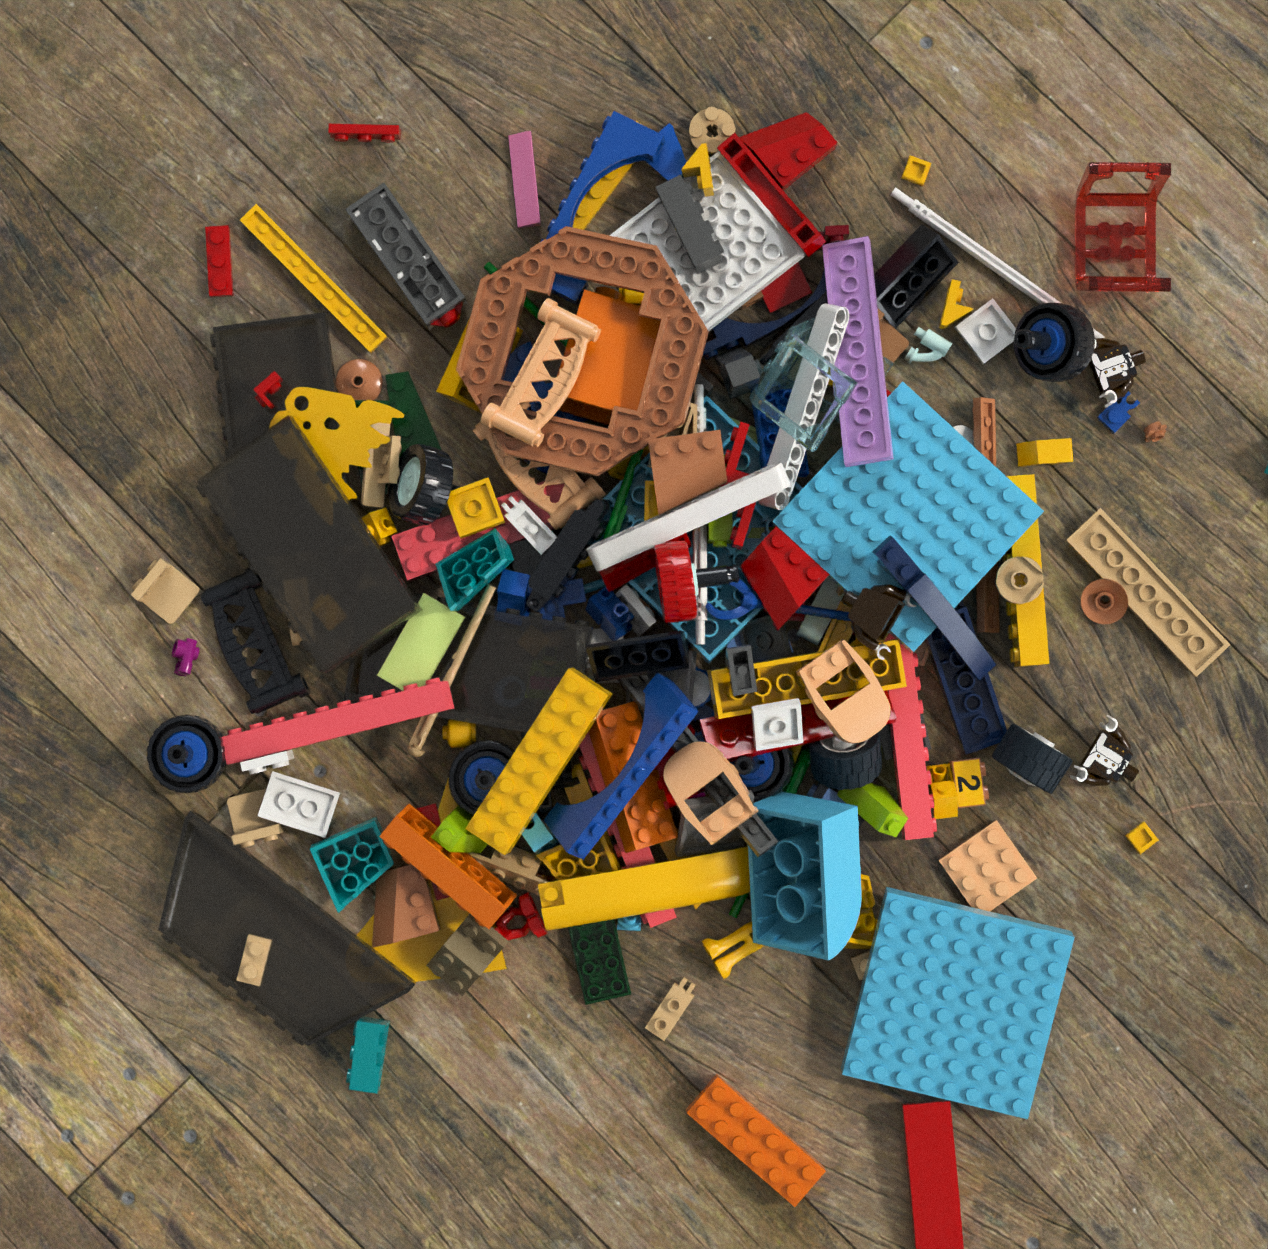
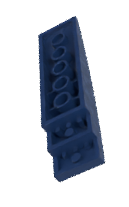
(968, 699)

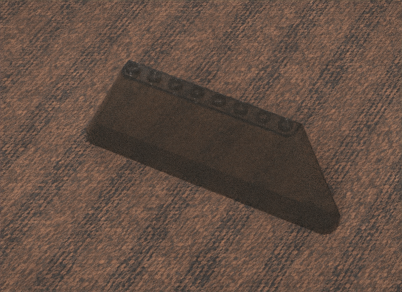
(316, 967)

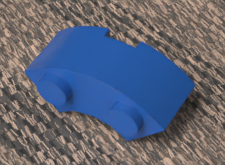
(513, 592)

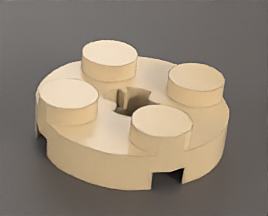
(706, 118)
(1033, 579)

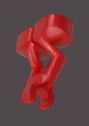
(527, 909)

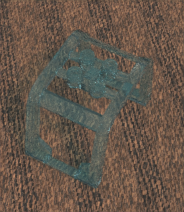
(782, 375)

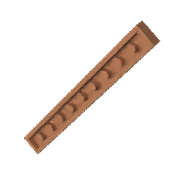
(985, 442)

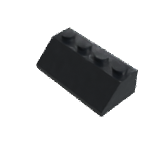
(912, 274)
(638, 656)

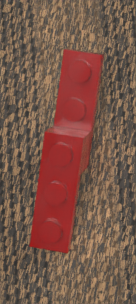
(731, 459)

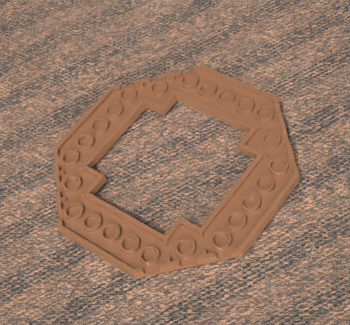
(607, 262)

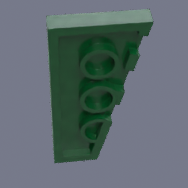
(415, 425)

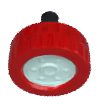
(680, 581)

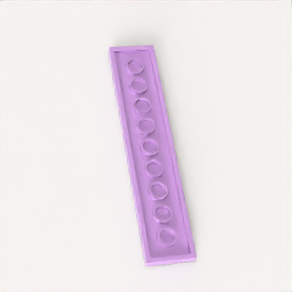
(866, 413)

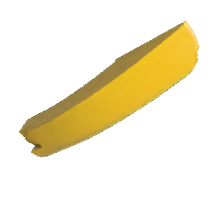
(645, 888)

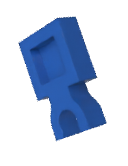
(1116, 414)

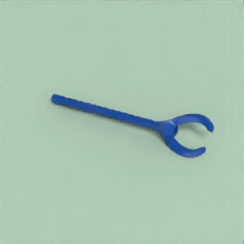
(751, 601)

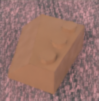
(686, 467)

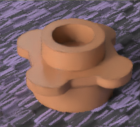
(1154, 432)

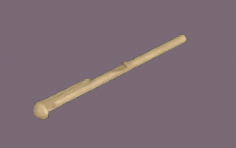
(426, 722)

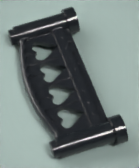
(281, 684)

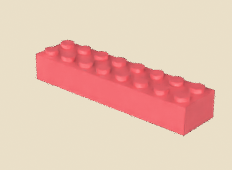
(428, 544)

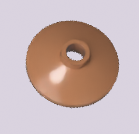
(371, 377)
(1101, 611)

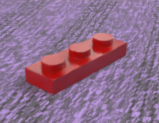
(364, 132)
(219, 261)

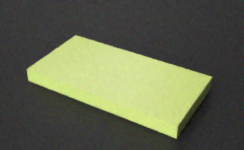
(421, 644)

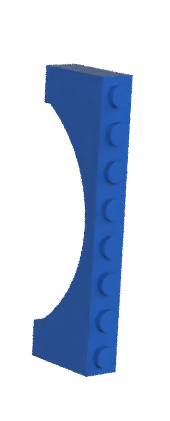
(619, 145)
(665, 718)

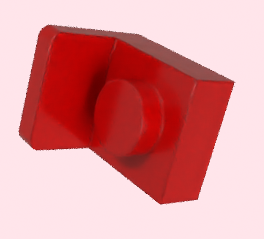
(268, 385)

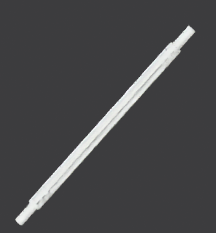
(976, 250)
(700, 533)

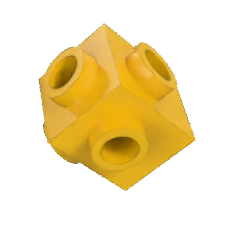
(380, 525)

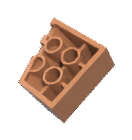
(403, 906)

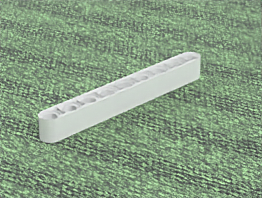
(807, 397)
(688, 516)

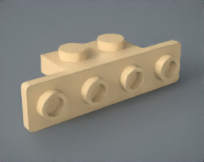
(383, 470)
(514, 868)

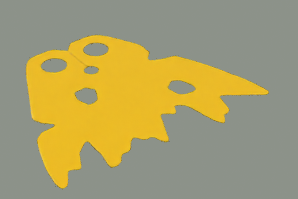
(353, 437)

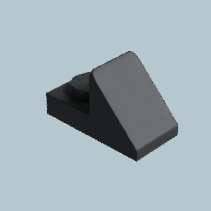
(741, 669)

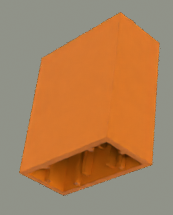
(616, 362)

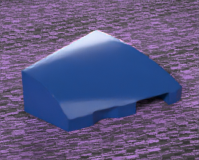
(671, 157)

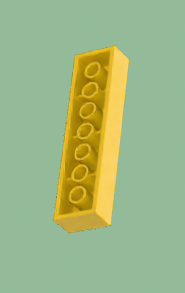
(1028, 619)
(779, 682)
(538, 761)

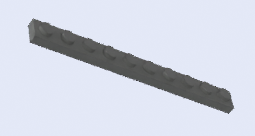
(719, 789)

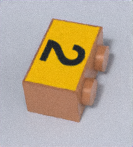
(969, 782)

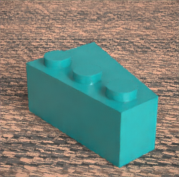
(368, 1054)

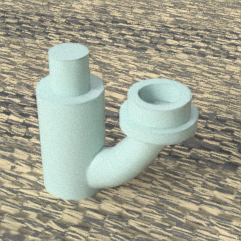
(932, 341)

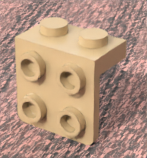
(165, 590)
(245, 819)

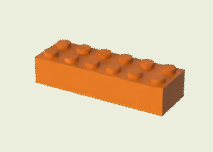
(644, 817)
(453, 872)
(755, 1140)

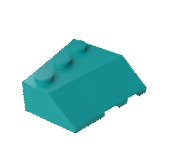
(473, 568)
(352, 860)

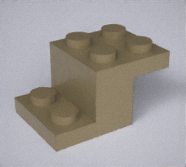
(466, 954)

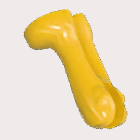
(717, 947)

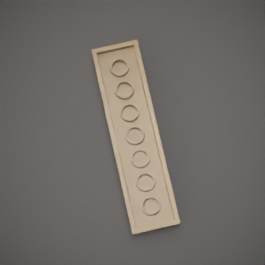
(1149, 592)

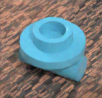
(630, 923)

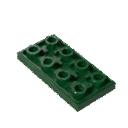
(599, 961)

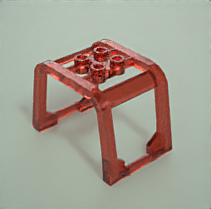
(1159, 174)

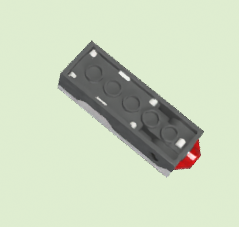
(407, 257)

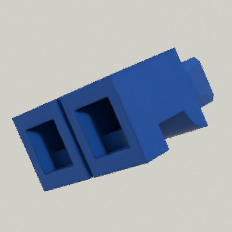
(610, 613)

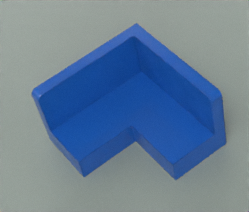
(573, 594)

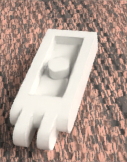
(529, 525)

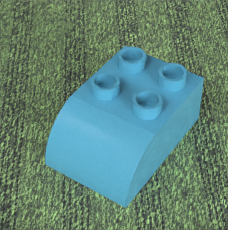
(809, 882)

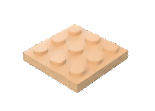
(987, 868)

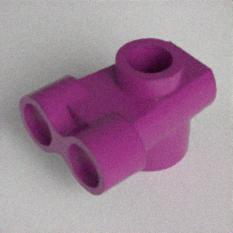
(186, 652)

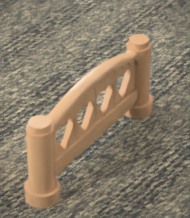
(558, 326)
(575, 493)

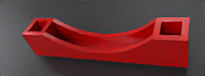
(771, 194)

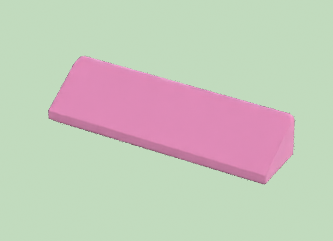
(524, 179)

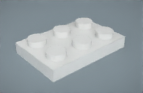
(298, 804)

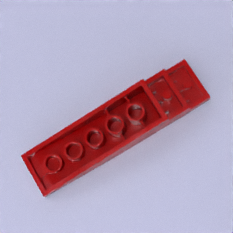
(932, 1175)

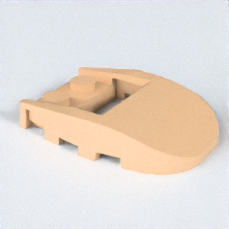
(858, 715)
(693, 769)

